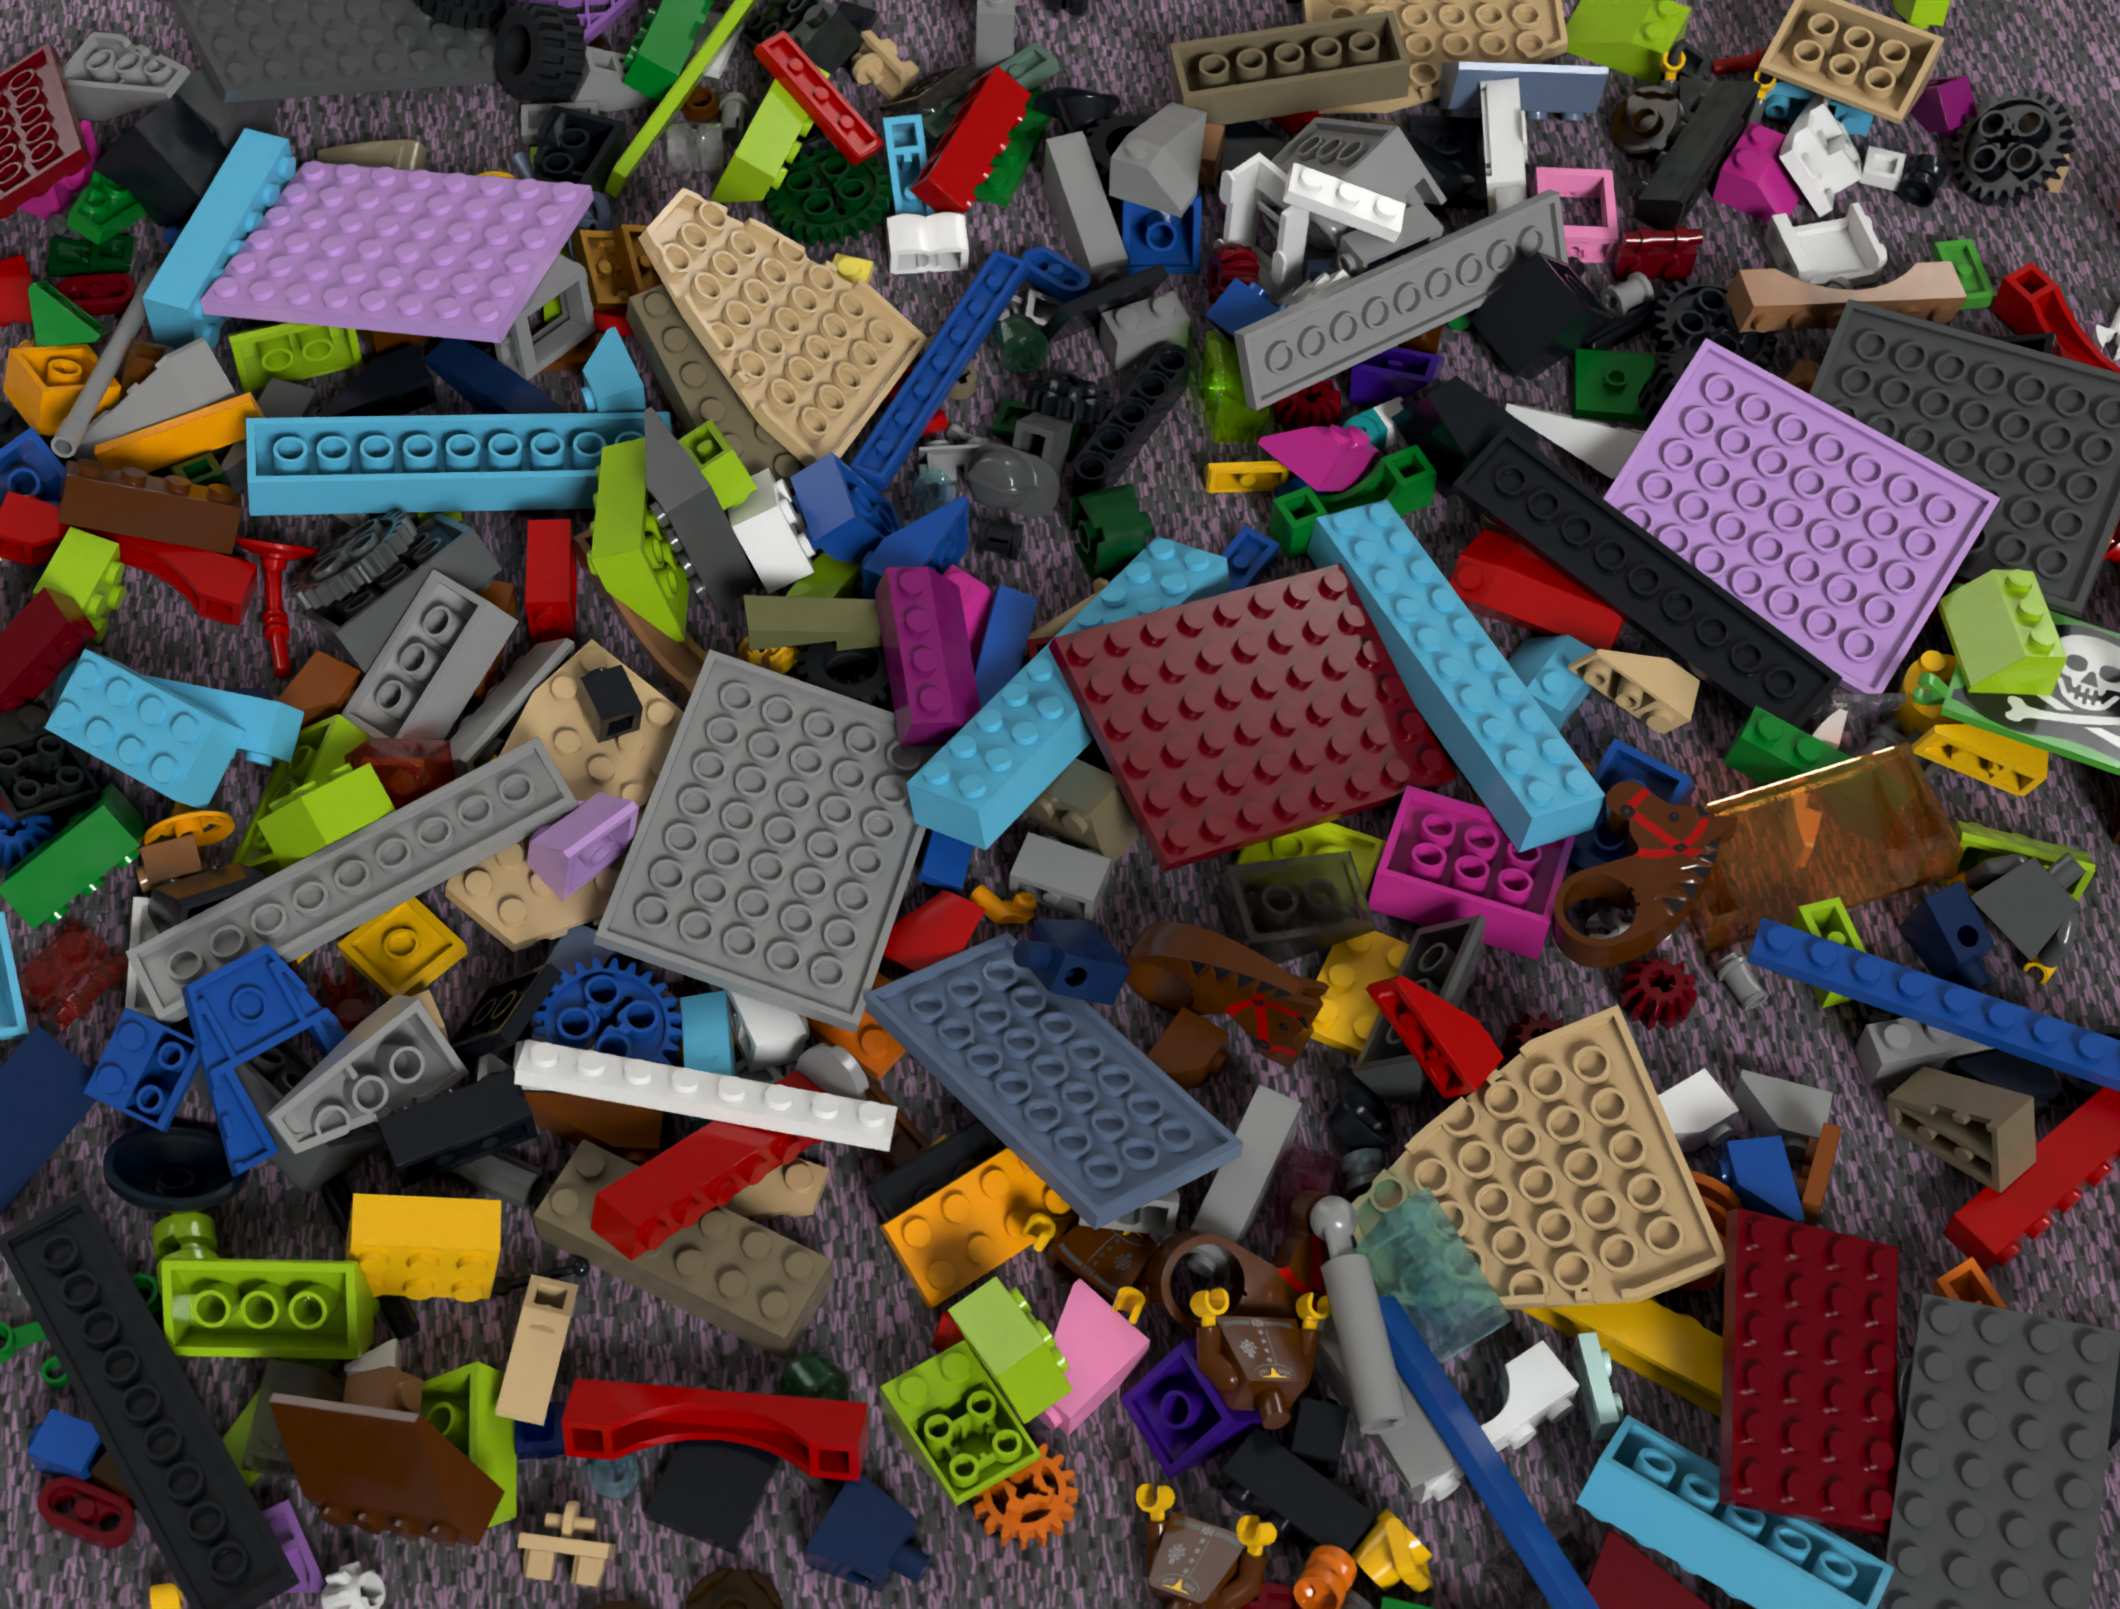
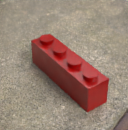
(972, 142)

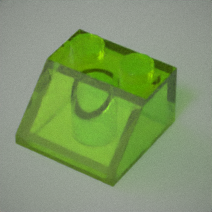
(1225, 396)

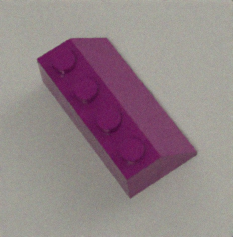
(926, 655)

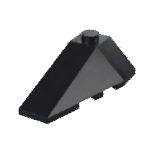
(578, 148)

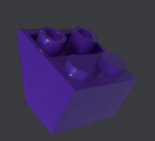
(1393, 375)

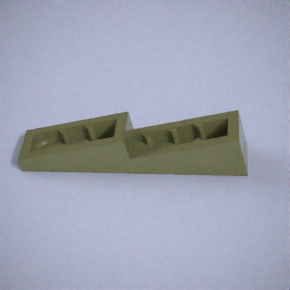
(810, 620)

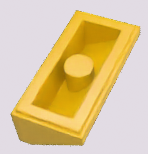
(1244, 476)

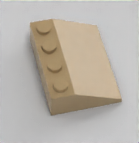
(1853, 56)

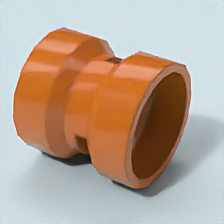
(1325, 1578)

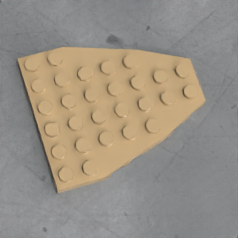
(1452, 33)
(784, 331)
(503, 889)
(1561, 1176)

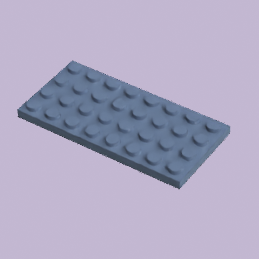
(1053, 1081)

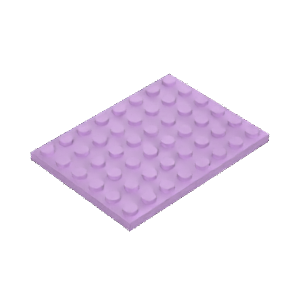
(400, 251)
(1801, 513)

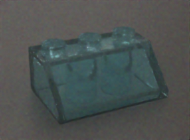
(1432, 1276)

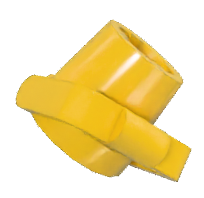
(1393, 1555)

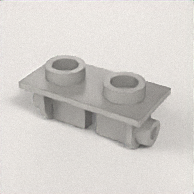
(946, 457)

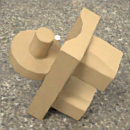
(879, 65)
(542, 1550)

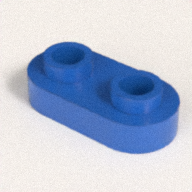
(1056, 274)

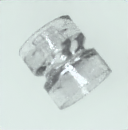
(695, 148)

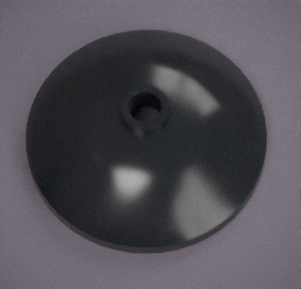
(171, 1169)

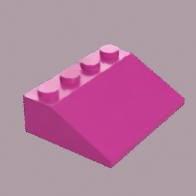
(1458, 863)

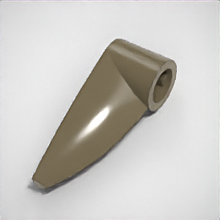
(397, 154)

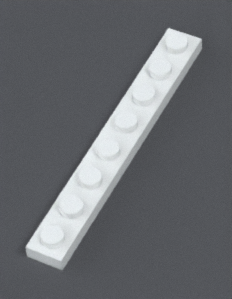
(706, 1095)

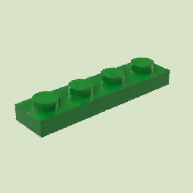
(1015, 159)

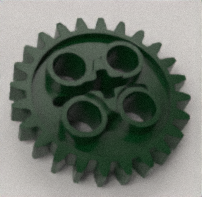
(809, 211)

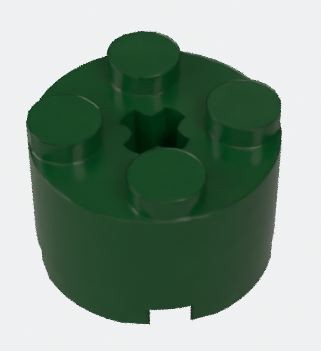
(1108, 529)

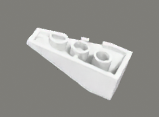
(1588, 440)

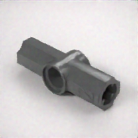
(499, 1177)

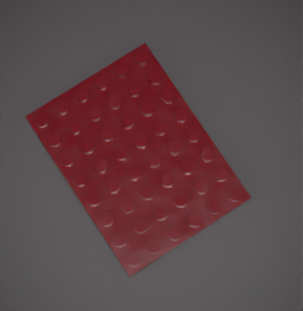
(1250, 715)

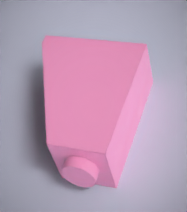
(1100, 1353)

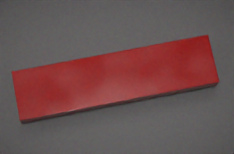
(818, 98)

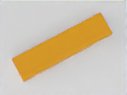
(181, 436)

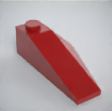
(1515, 586)

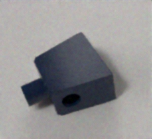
(1950, 936)
(1073, 960)
(867, 1539)

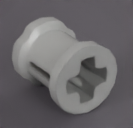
(1633, 292)

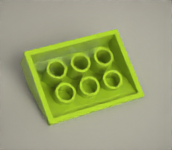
(630, 545)

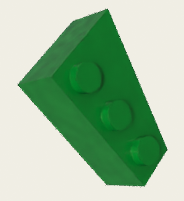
(664, 45)
(74, 859)

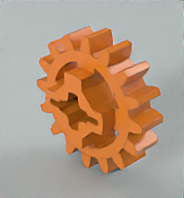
(1039, 1503)

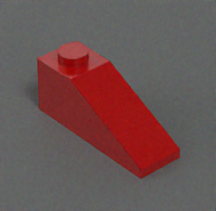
(1441, 1037)

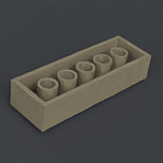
(1292, 68)
(698, 386)
(715, 1270)

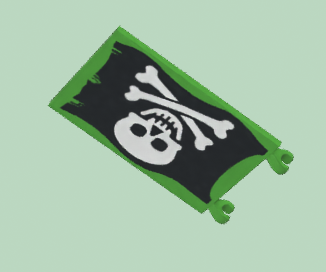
(2073, 722)

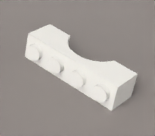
(1532, 1390)

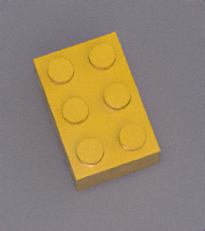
(425, 1245)

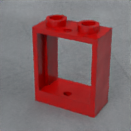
(551, 581)

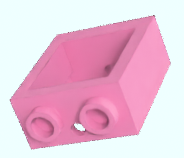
(1593, 242)

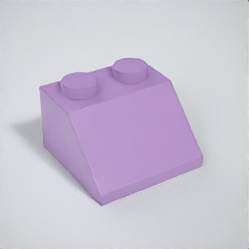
(583, 843)

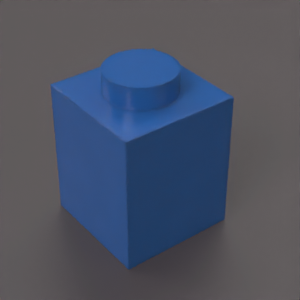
(65, 1446)

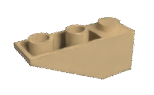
(1643, 685)
(536, 1350)

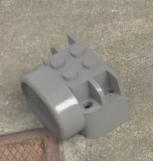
(1360, 154)

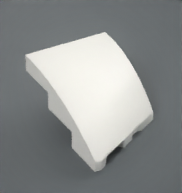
(1820, 155)

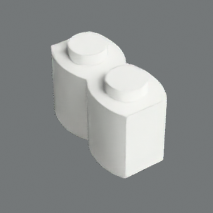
(927, 243)

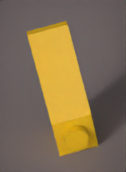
(1985, 756)

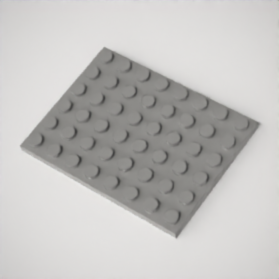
(772, 844)

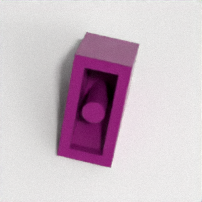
(1945, 105)

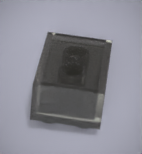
(1293, 904)

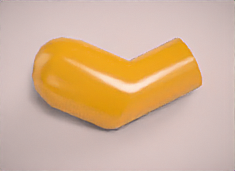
(1005, 911)

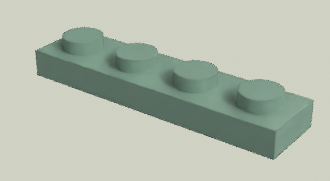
(1027, 67)

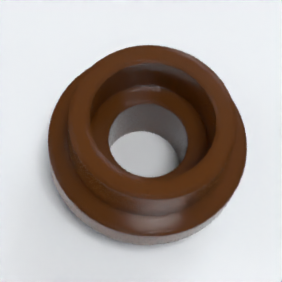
(701, 106)

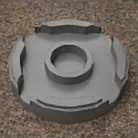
(834, 1071)

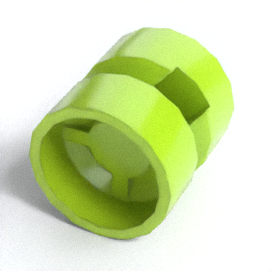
(183, 1237)

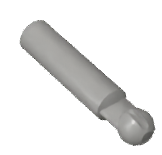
(1358, 1320)

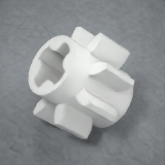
(353, 1589)

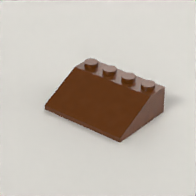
(384, 1471)

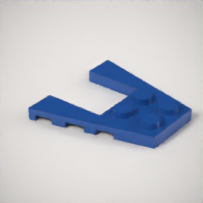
(235, 1018)

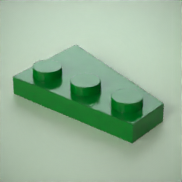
(103, 210)

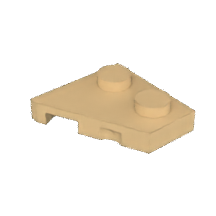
(786, 1190)

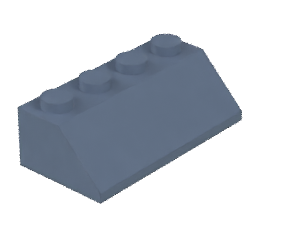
(1542, 87)

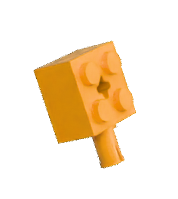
(48, 381)

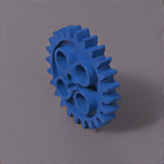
(573, 1006)

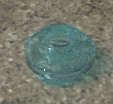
(933, 476)
(619, 1489)

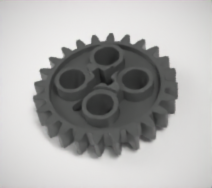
(353, 560)

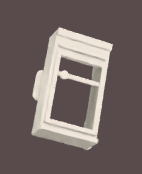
(1504, 143)
(1242, 194)

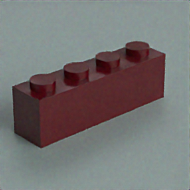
(40, 646)

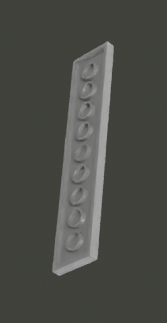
(1394, 301)
(360, 874)

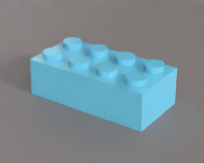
(145, 730)

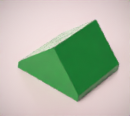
(59, 319)

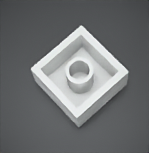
(772, 533)

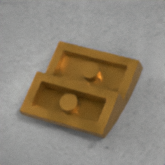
(614, 265)

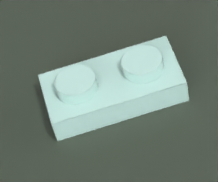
(1592, 1370)

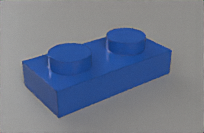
(1249, 557)

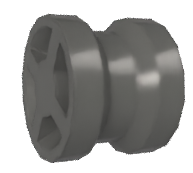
(1361, 1169)

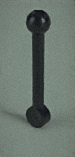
(502, 1285)

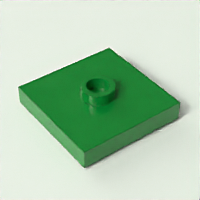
(1609, 384)

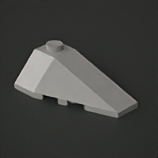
(117, 77)
(1161, 160)
(179, 385)
(381, 1065)

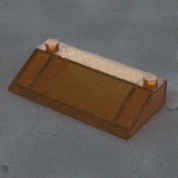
(1825, 835)

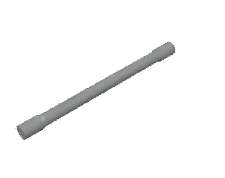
(75, 424)

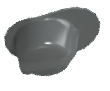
(1013, 480)

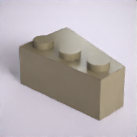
(1086, 811)
(1967, 1124)

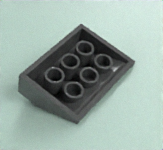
(693, 519)
(367, 618)

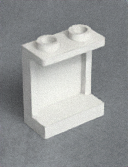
(1827, 248)

